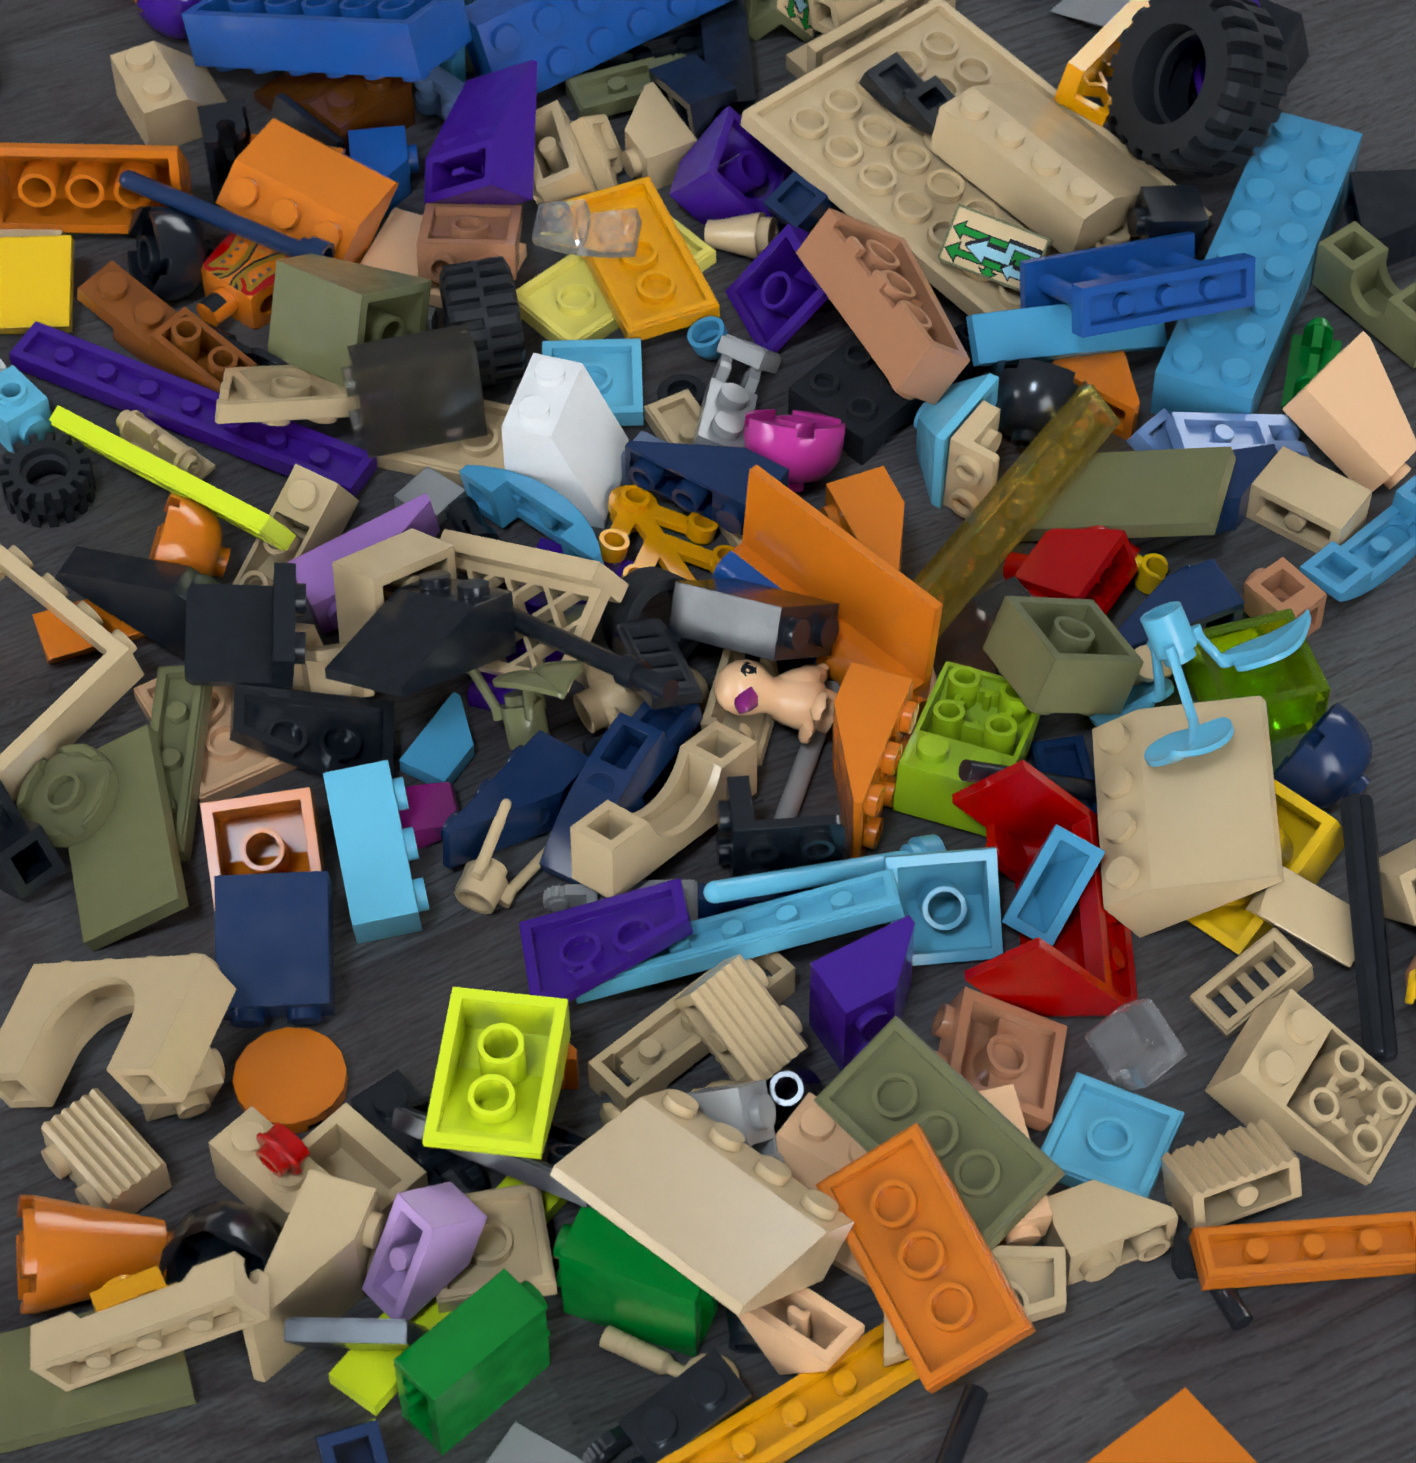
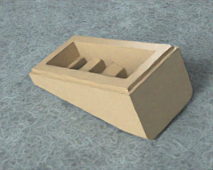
(1270, 946)

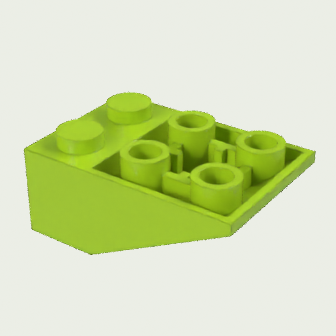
(964, 718)

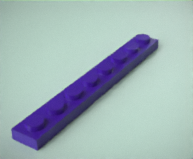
(184, 407)

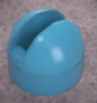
(705, 337)

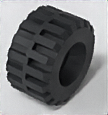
(487, 301)

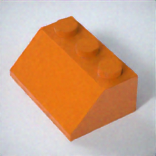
(307, 190)

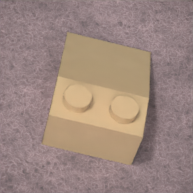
(316, 1264)

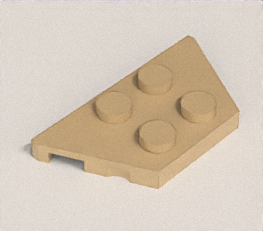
(279, 395)

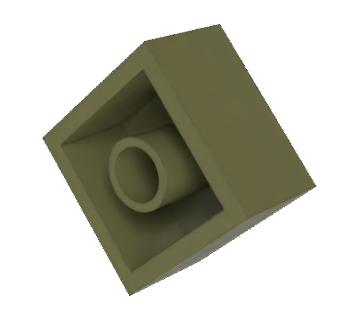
(1062, 655)

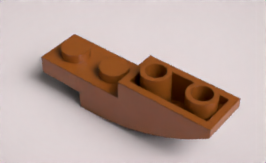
(156, 332)

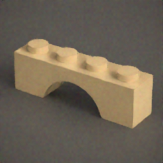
(621, 848)

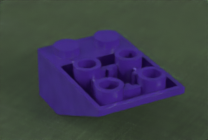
(487, 141)

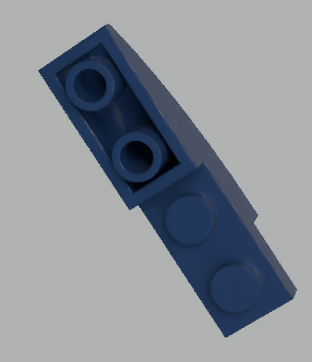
(619, 770)

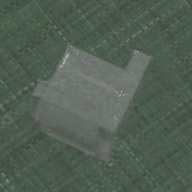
(1135, 1044)

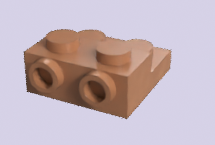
(467, 233)
(1003, 1046)

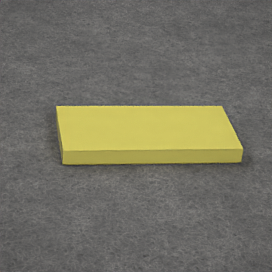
(568, 302)

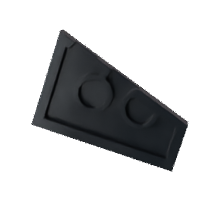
(312, 727)

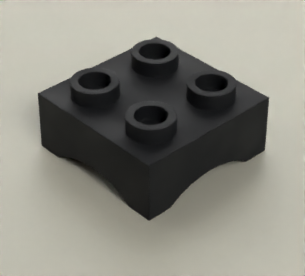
(858, 393)

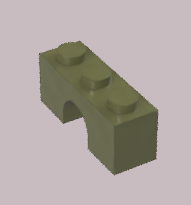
(1356, 278)

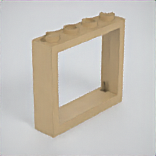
(88, 697)

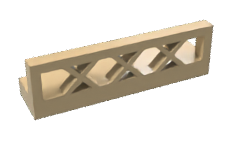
(850, 34)

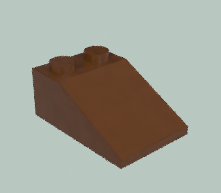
(345, 101)

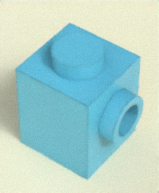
(22, 409)

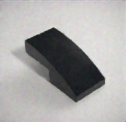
(905, 93)

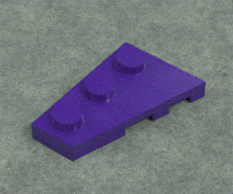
(598, 940)

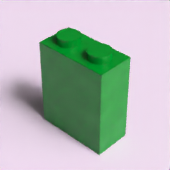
(625, 1285)
(473, 1360)

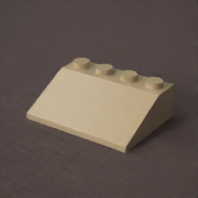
(1037, 163)
(1188, 829)
(706, 1201)

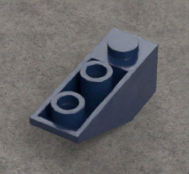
(699, 477)
(536, 784)

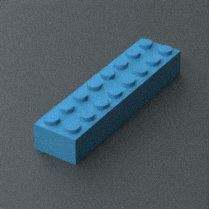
(1279, 217)

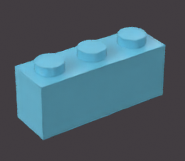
(375, 851)

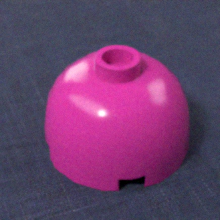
(802, 442)

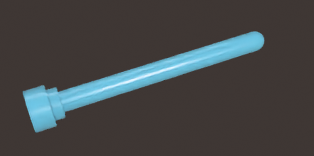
(811, 875)

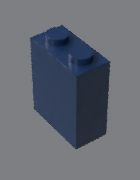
(276, 946)

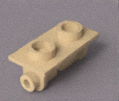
(152, 438)

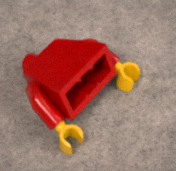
(1085, 565)

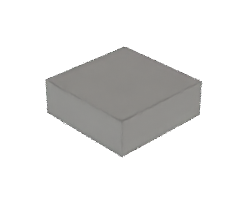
(749, 353)
(436, 486)

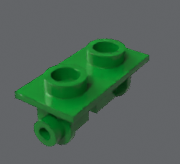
(1309, 356)

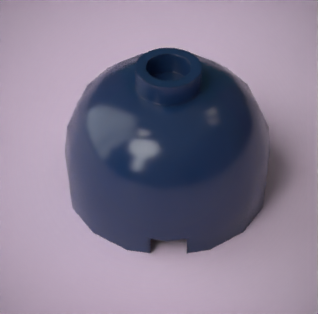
(1328, 759)

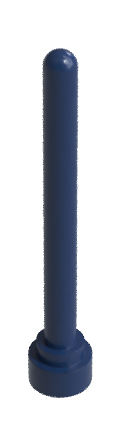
(223, 218)

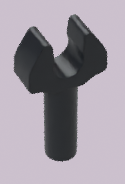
(1227, 1299)

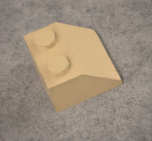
(163, 92)

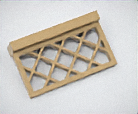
(537, 572)

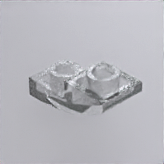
(575, 231)

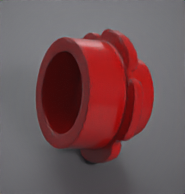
(281, 1150)

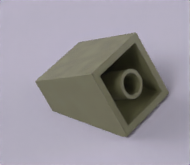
(337, 303)

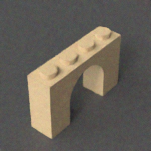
(64, 1004)

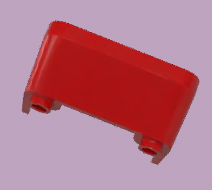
(1092, 957)

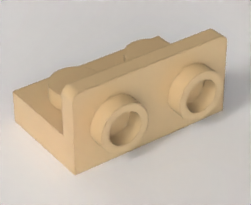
(973, 460)

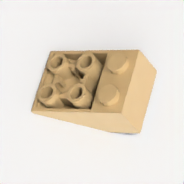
(1313, 1088)

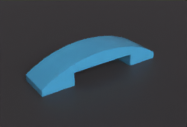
(509, 495)
(1371, 553)

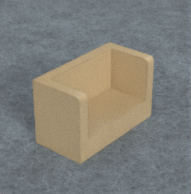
(360, 1153)

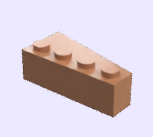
(885, 303)

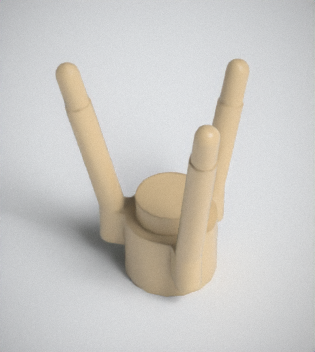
(484, 879)

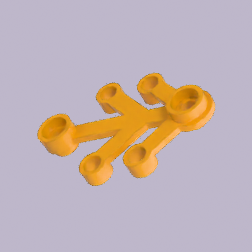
(639, 512)

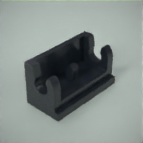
(693, 90)
(224, 138)

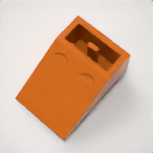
(870, 511)
(869, 736)

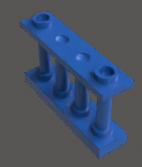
(1137, 283)

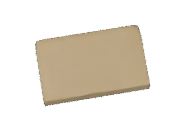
(1307, 915)

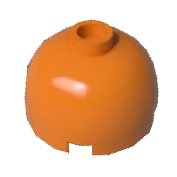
(190, 537)

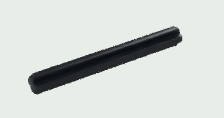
(1368, 927)

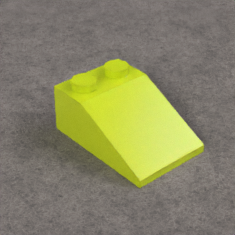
(498, 1073)

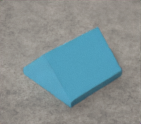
(952, 902)

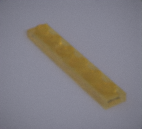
(1017, 501)

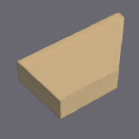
(599, 149)

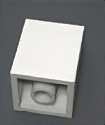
(565, 435)

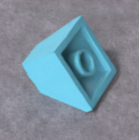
(941, 421)

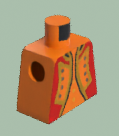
(239, 283)

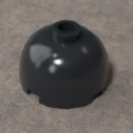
(168, 252)
(1030, 397)
(214, 1232)

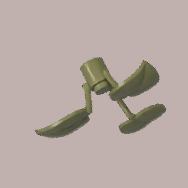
(524, 708)

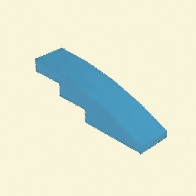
(1047, 335)

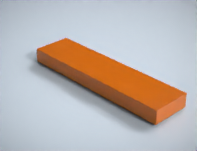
(1304, 1250)

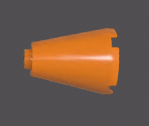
(77, 1249)

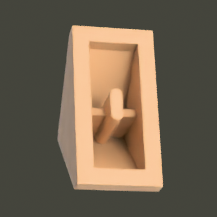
(802, 1332)

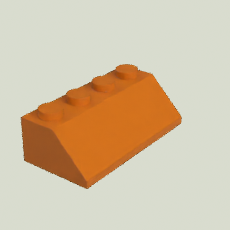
(79, 184)

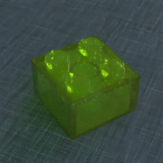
(1292, 686)

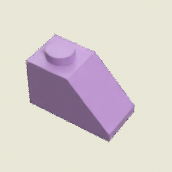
(422, 1248)

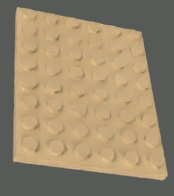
(884, 167)

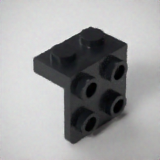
(245, 632)
(772, 844)

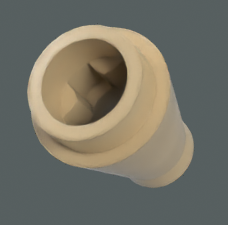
(741, 234)

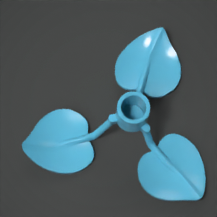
(1174, 643)

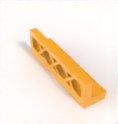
(1088, 67)

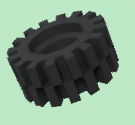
(42, 459)

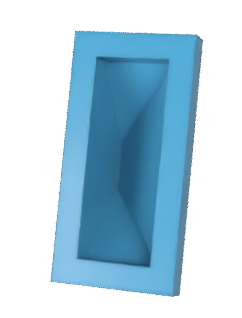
(1052, 885)

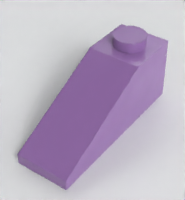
(316, 565)

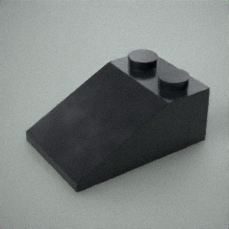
(428, 635)

